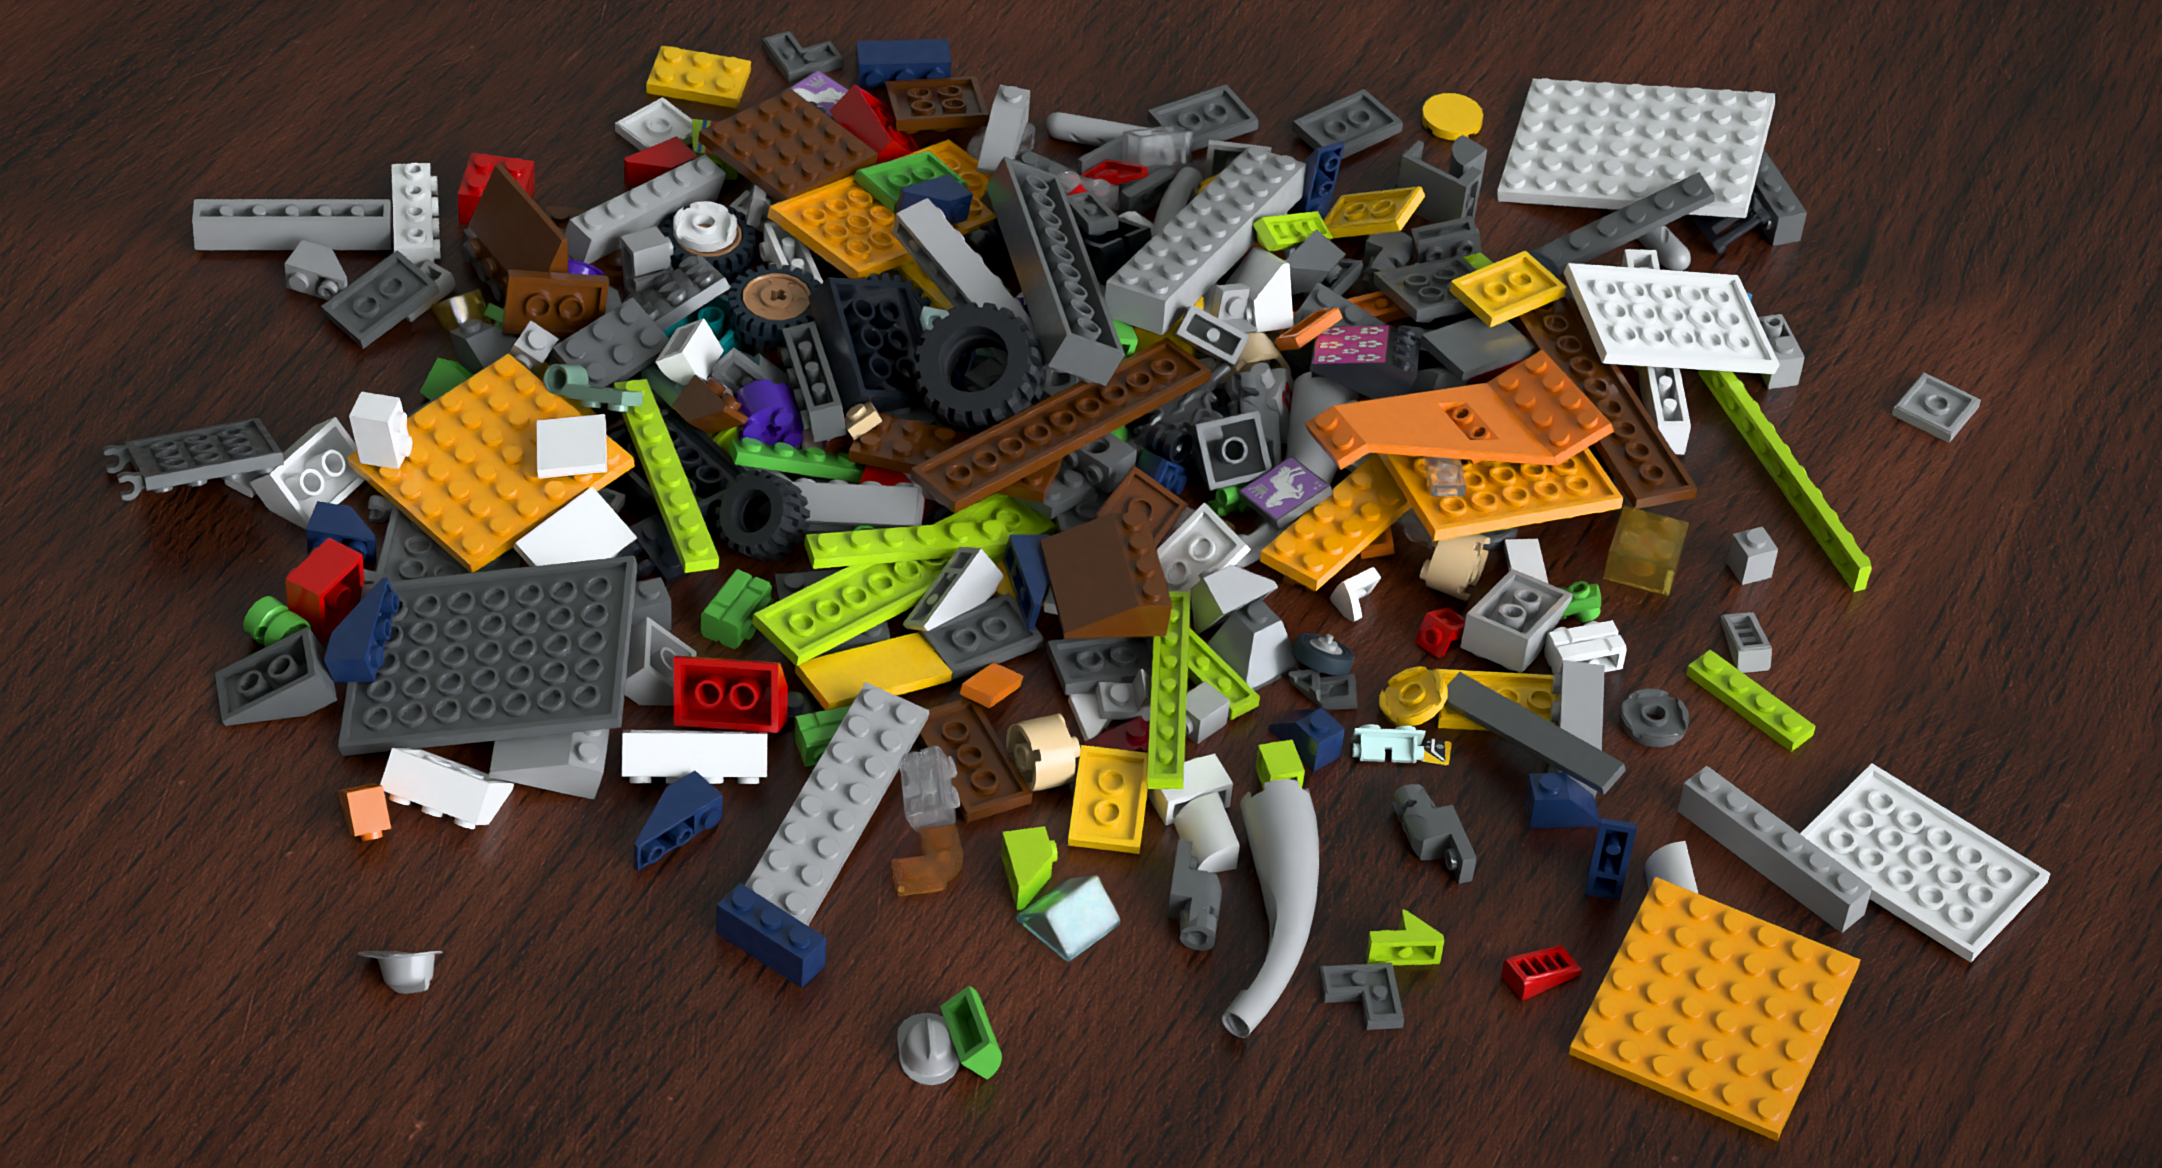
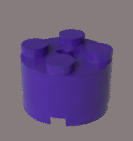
(770, 412)

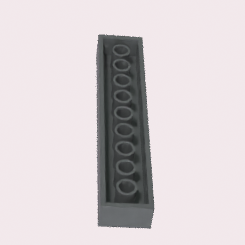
(1055, 272)

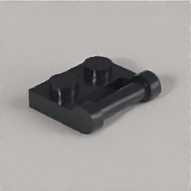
(1712, 225)

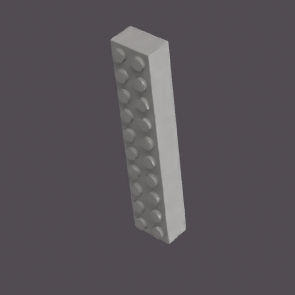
(1203, 240)

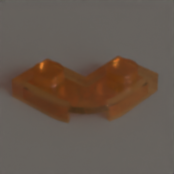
(932, 871)

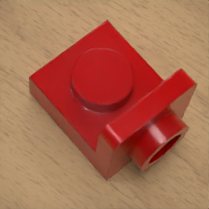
(1439, 630)

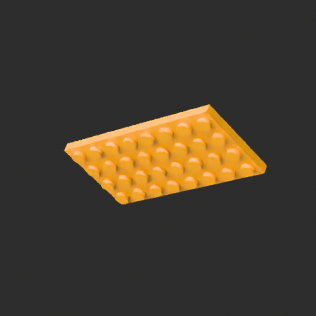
(856, 229)

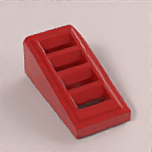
(1525, 986)

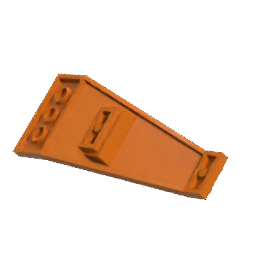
(1517, 417)

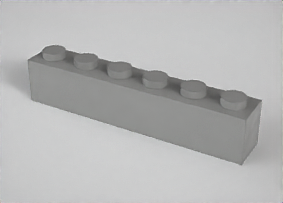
(644, 207)
(285, 222)
(952, 263)
(1774, 849)

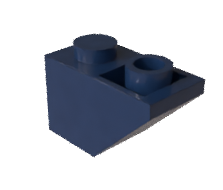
(1163, 471)
(343, 526)

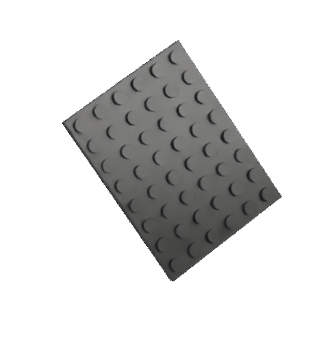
(498, 658)

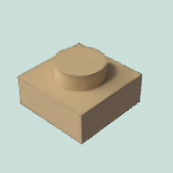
(861, 419)

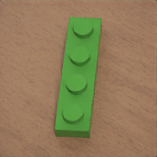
(788, 459)

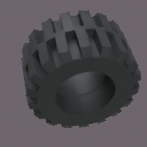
(742, 503)

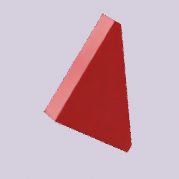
(1116, 171)

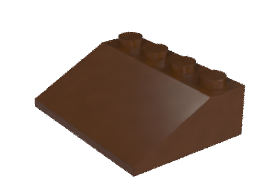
(513, 232)
(1108, 578)

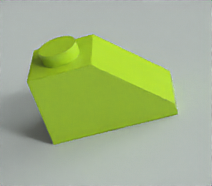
(1027, 862)

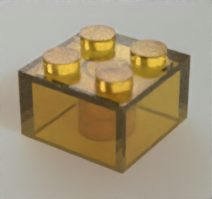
(1646, 550)

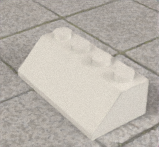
(708, 752)

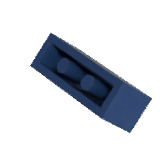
(901, 61)
(771, 935)

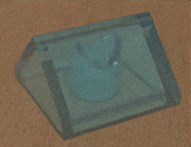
(1071, 916)

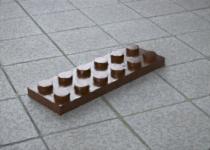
(904, 443)

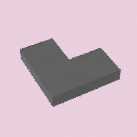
(800, 62)
(1370, 984)

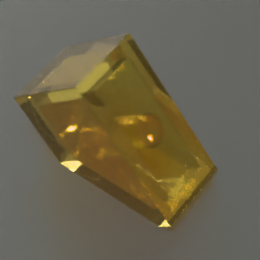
(459, 309)

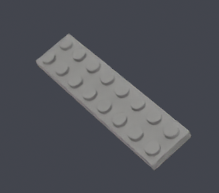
(837, 802)

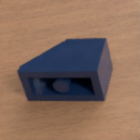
(943, 193)
(1314, 734)
(1558, 802)

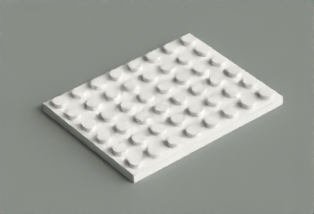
(1629, 141)

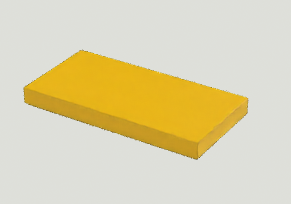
(891, 665)
(1527, 690)

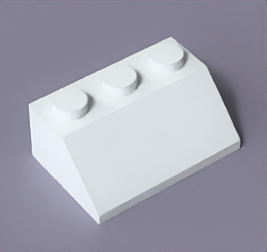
(1270, 290)
(312, 472)
(444, 787)

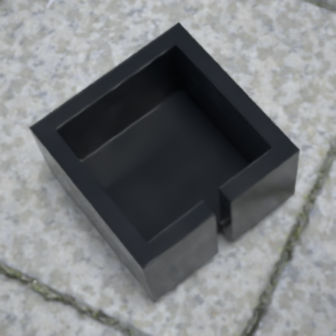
(1115, 247)

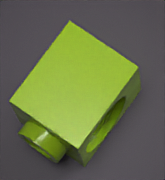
(1279, 762)

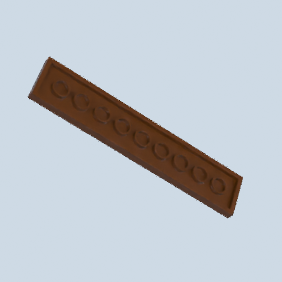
(1059, 426)
(1636, 448)

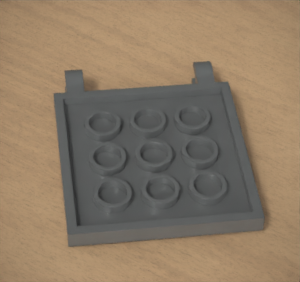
(195, 456)
(413, 554)

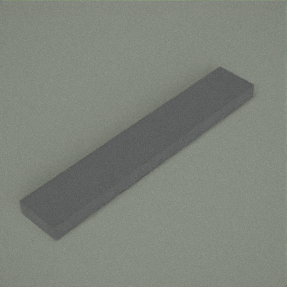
(1533, 734)

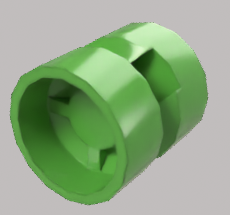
(272, 621)

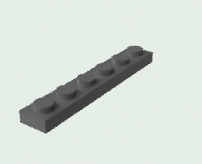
(1629, 222)

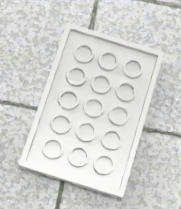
(1670, 319)
(1926, 862)

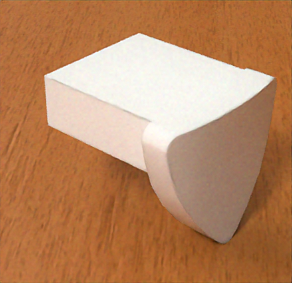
(1349, 591)

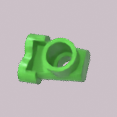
(1229, 500)
(1584, 603)

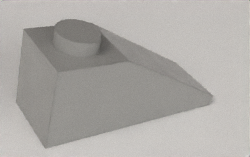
(1004, 127)
(960, 586)

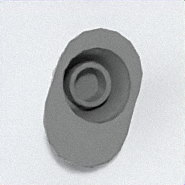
(405, 970)
(927, 1049)

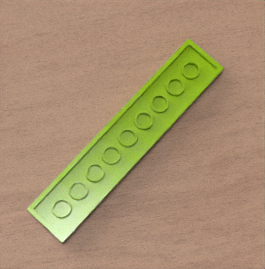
(874, 593)

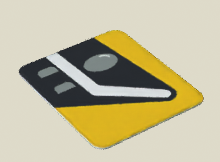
(1436, 751)

